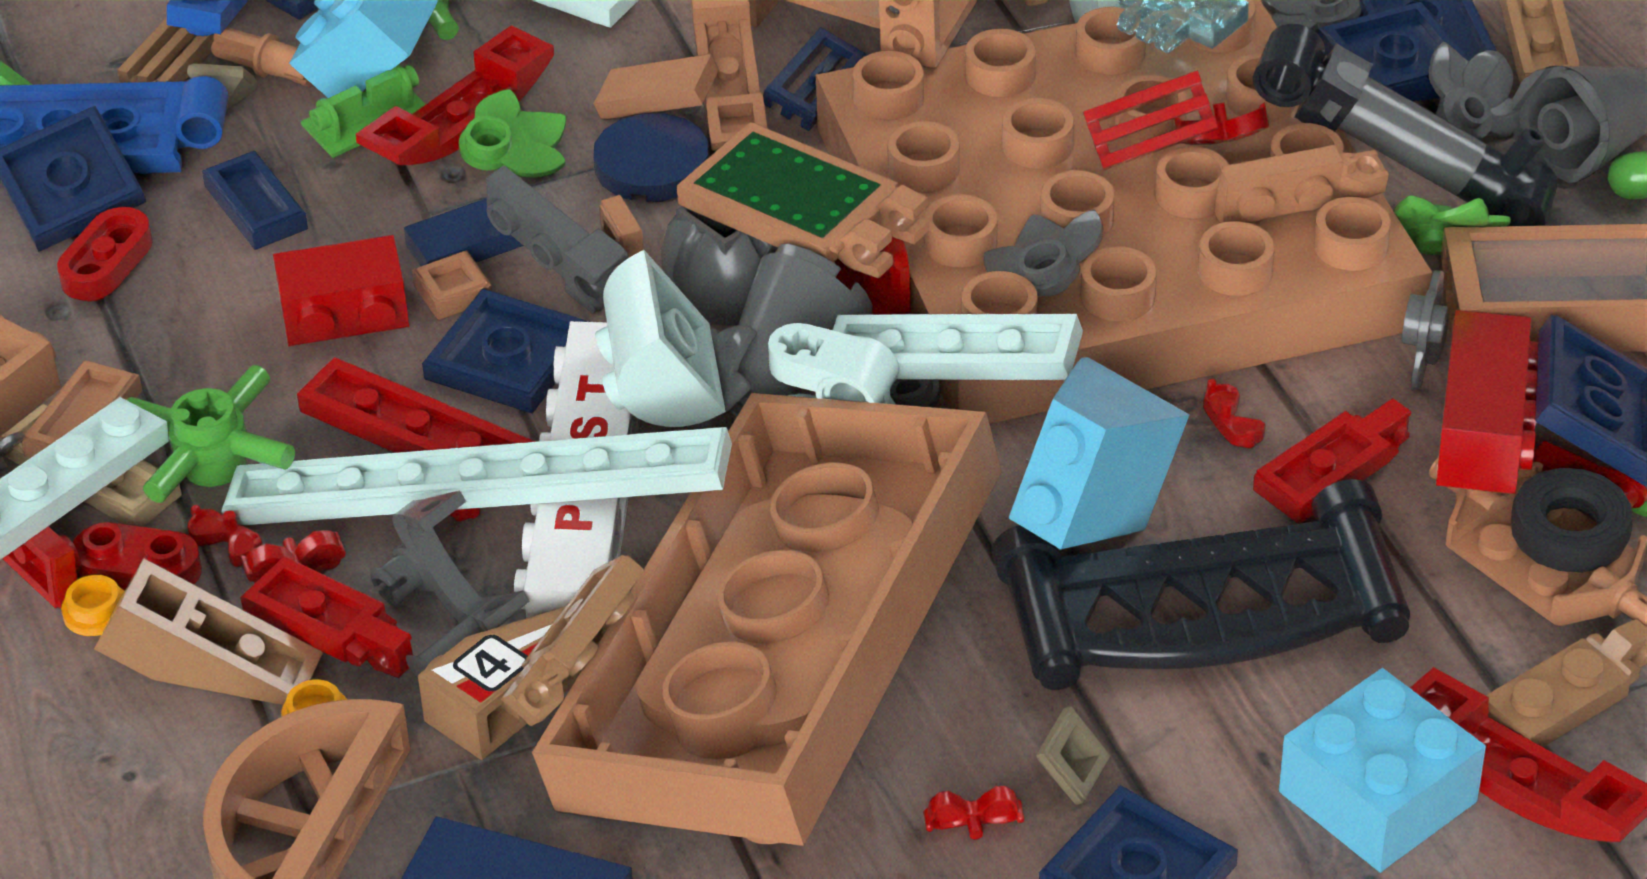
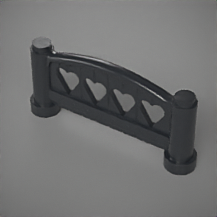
(1338, 549)

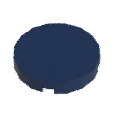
(648, 155)

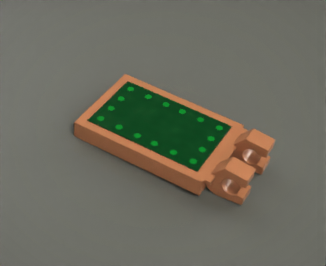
(804, 199)

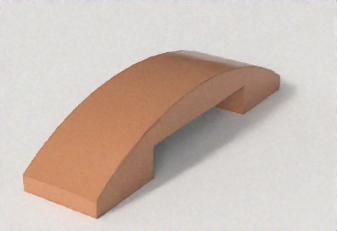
(735, 94)

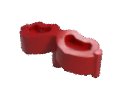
(1229, 130)
(317, 551)

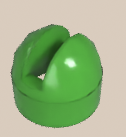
(1629, 176)

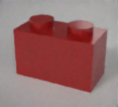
(341, 290)

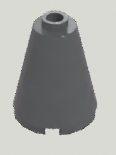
(1583, 115)
(791, 289)

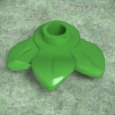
(513, 138)
(1427, 221)

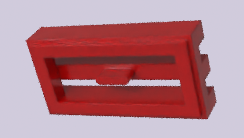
(1198, 102)

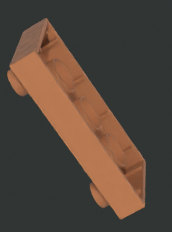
(771, 619)

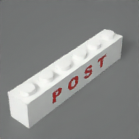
(582, 534)

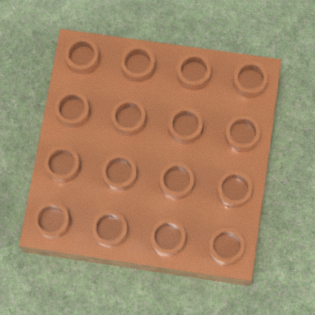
(1169, 285)

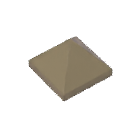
(235, 79)
(1073, 756)

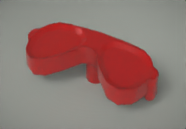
(1220, 405)
(212, 527)
(993, 807)

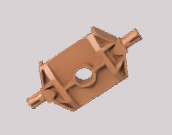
(1483, 537)

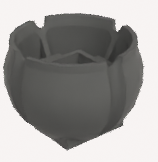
(711, 264)

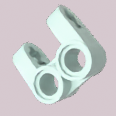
(832, 364)

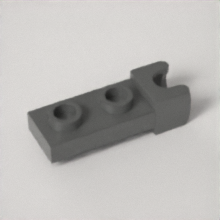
(553, 237)

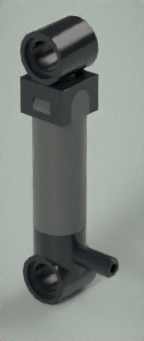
(1346, 98)

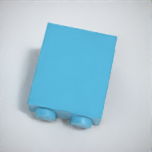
(1097, 459)

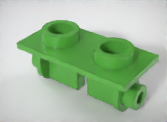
(346, 113)

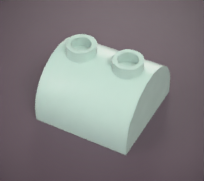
(657, 348)

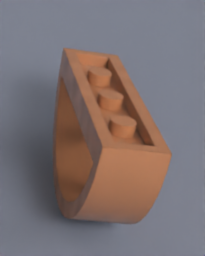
(360, 732)

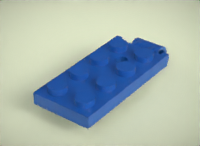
(143, 117)

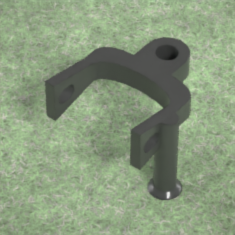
(426, 566)

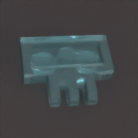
(1176, 20)

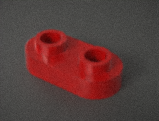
(104, 253)
(120, 548)

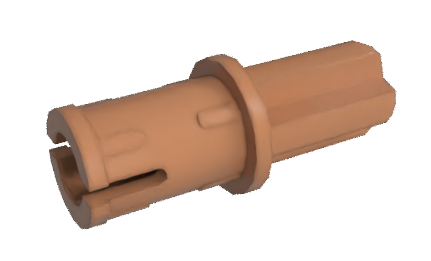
(263, 54)

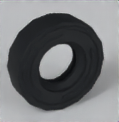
(1571, 549)

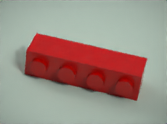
(1489, 403)

